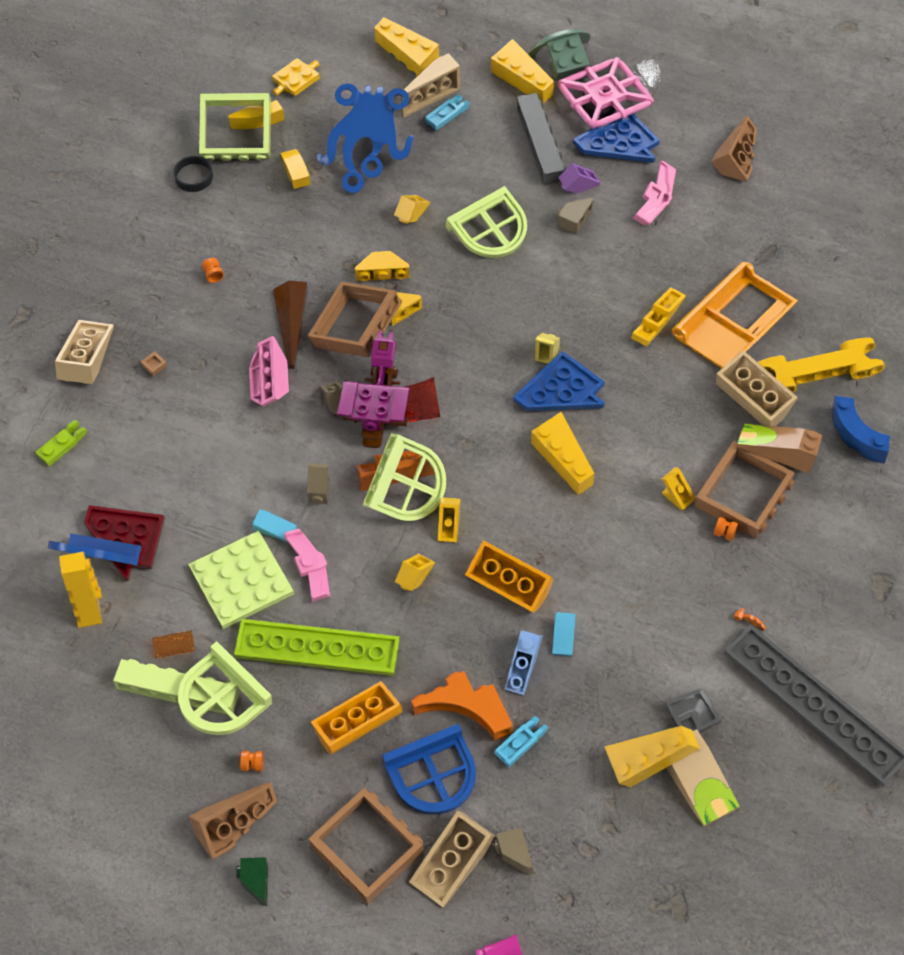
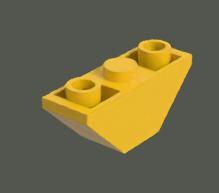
(382, 266)

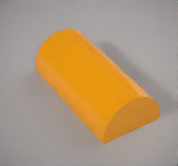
(509, 577)
(356, 717)

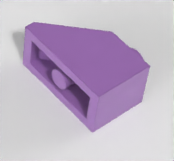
(578, 179)

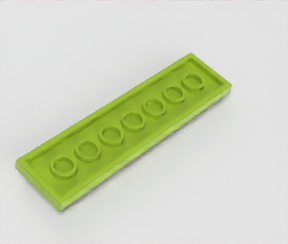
(317, 647)

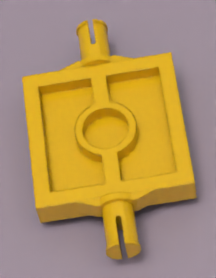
(295, 77)

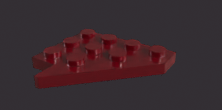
(127, 527)

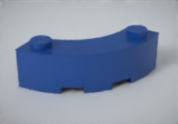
(856, 433)

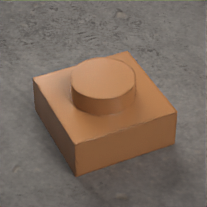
(154, 363)

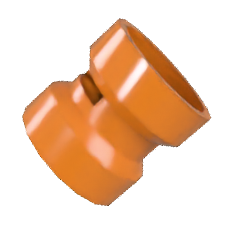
(212, 270)
(721, 527)
(252, 761)

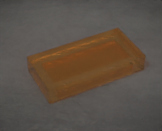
(173, 644)

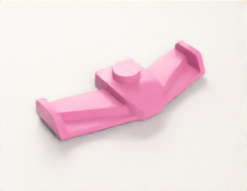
(657, 195)
(309, 563)

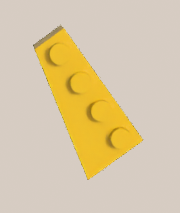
(406, 45)
(522, 71)
(560, 448)
(82, 588)
(649, 754)

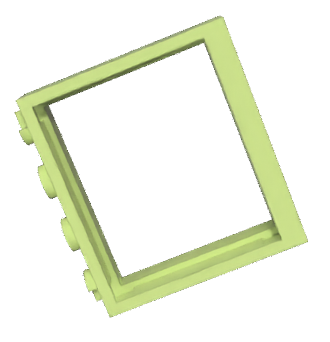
(235, 99)

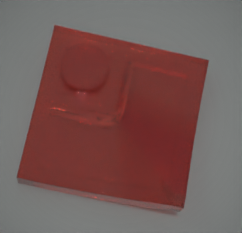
(422, 401)

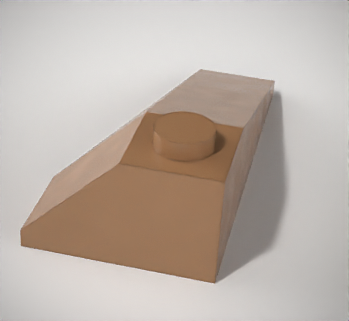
(736, 152)
(227, 820)

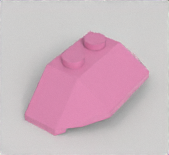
(268, 373)

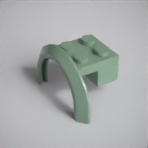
(565, 52)

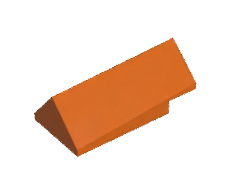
(406, 467)

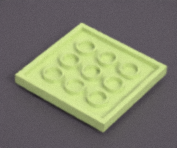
(241, 579)

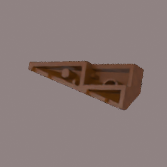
(290, 306)

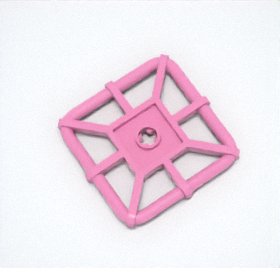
(615, 92)

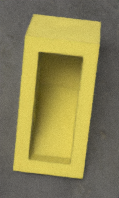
(546, 347)

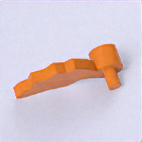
(739, 615)

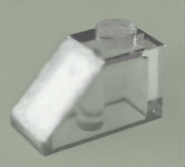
(649, 74)

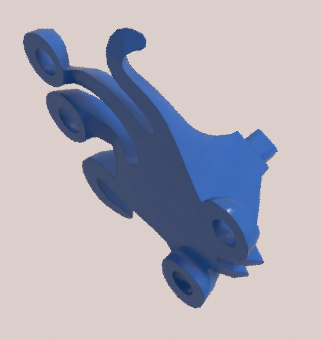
(371, 118)

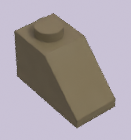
(574, 214)
(332, 395)
(318, 483)
(513, 850)

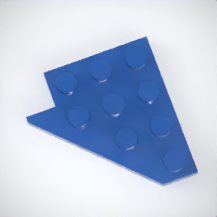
(619, 139)
(561, 386)

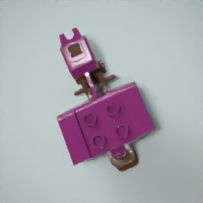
(375, 403)

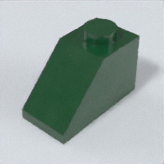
(254, 877)

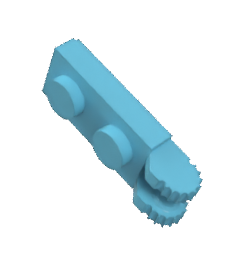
(446, 112)
(520, 742)

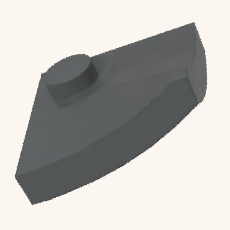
(693, 711)

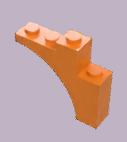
(459, 697)

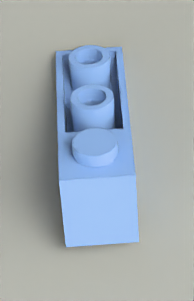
(523, 661)

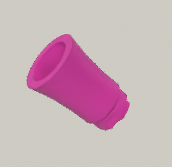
(507, 946)

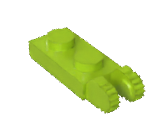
(61, 443)

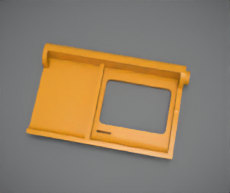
(719, 337)

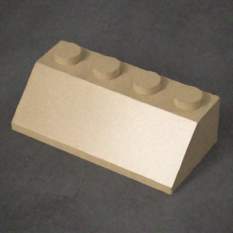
(756, 390)

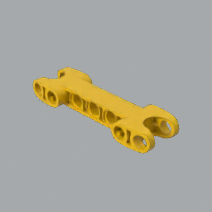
(847, 360)

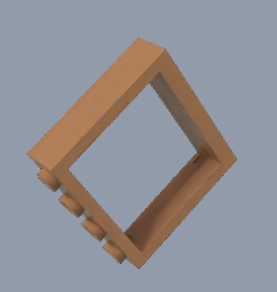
(389, 305)
(718, 510)
(365, 892)

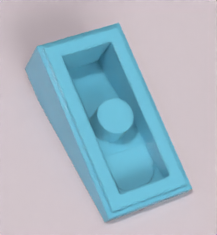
(272, 525)
(563, 634)

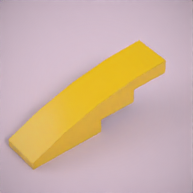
(658, 317)

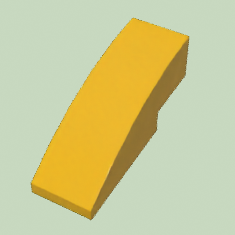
(253, 116)
(295, 168)

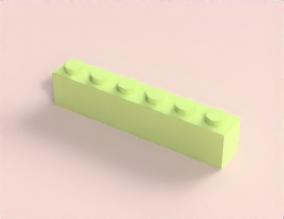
(165, 683)

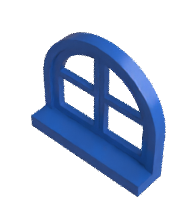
(99, 548)
(423, 750)

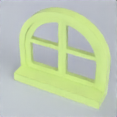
(479, 208)
(386, 472)
(239, 678)

